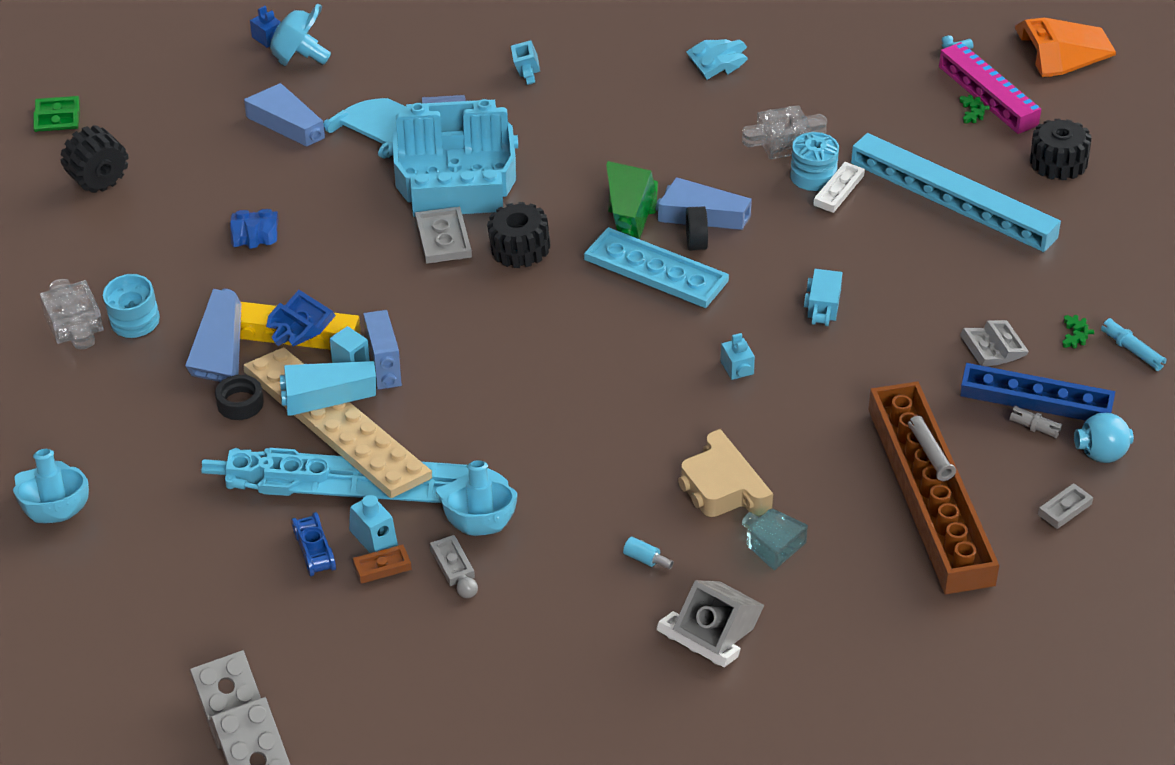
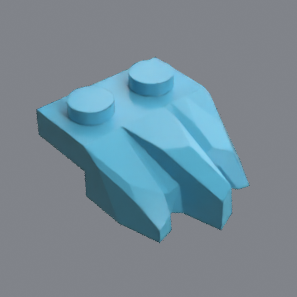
(717, 55)

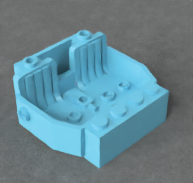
(454, 155)

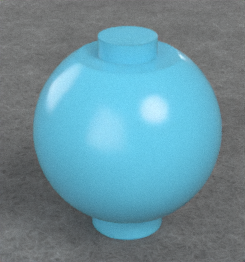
(1104, 437)

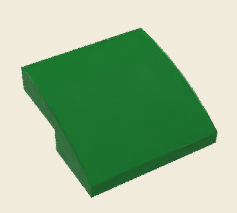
(57, 113)

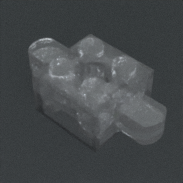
(779, 128)
(72, 313)

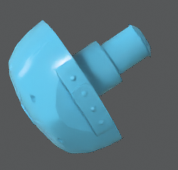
(292, 36)
(51, 490)
(476, 502)

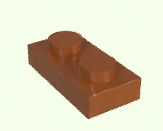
(382, 564)

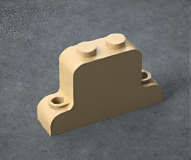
(723, 480)

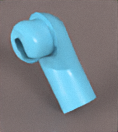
(948, 41)

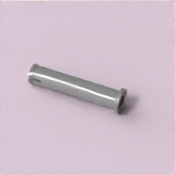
(944, 469)

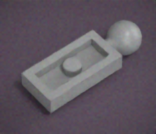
(455, 565)

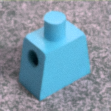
(367, 520)

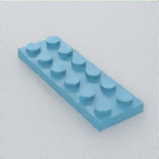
(656, 267)

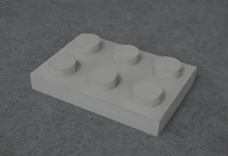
(443, 235)

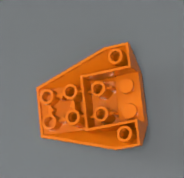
(1064, 44)

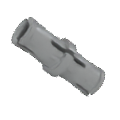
(1035, 422)

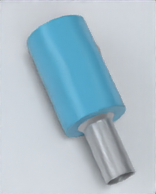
(645, 553)

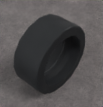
(696, 228)
(237, 384)

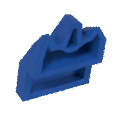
(254, 228)
(299, 319)

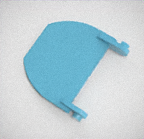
(371, 118)

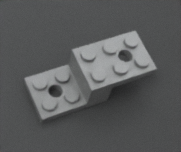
(241, 719)

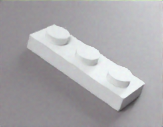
(839, 187)
(666, 625)

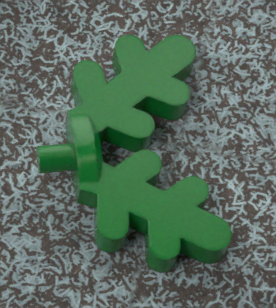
(974, 104)
(1073, 322)

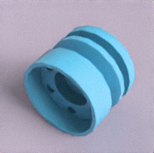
(813, 160)
(131, 305)

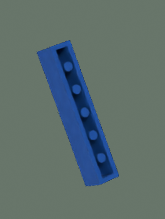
(1035, 392)

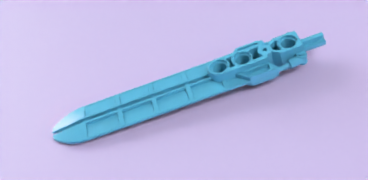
(293, 472)

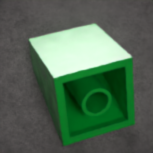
(631, 197)

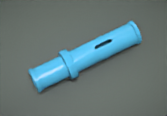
(1125, 339)

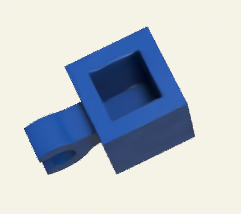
(264, 26)

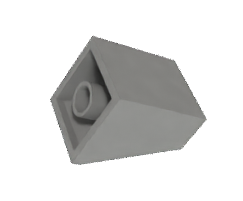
(717, 615)

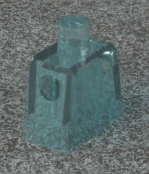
(774, 536)

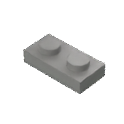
(1065, 506)

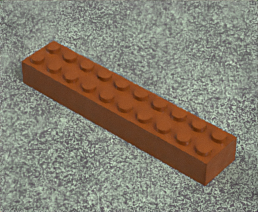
(939, 508)

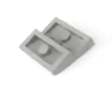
(994, 343)

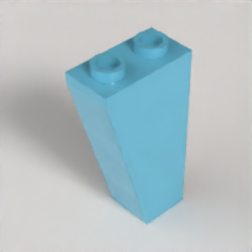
(326, 385)

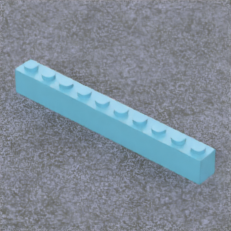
(956, 192)

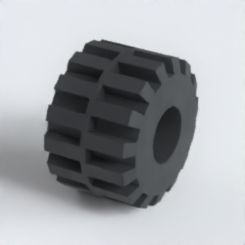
(1060, 149)
(94, 159)
(519, 234)

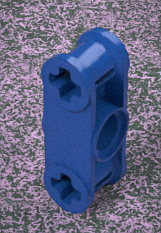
(313, 544)

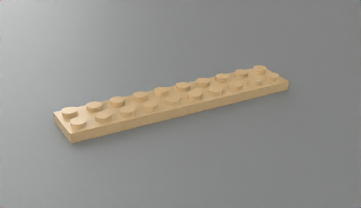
(348, 432)

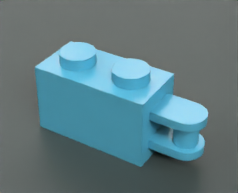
(823, 296)

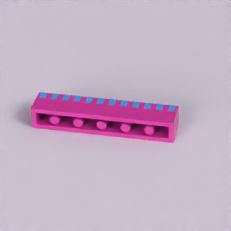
(993, 89)

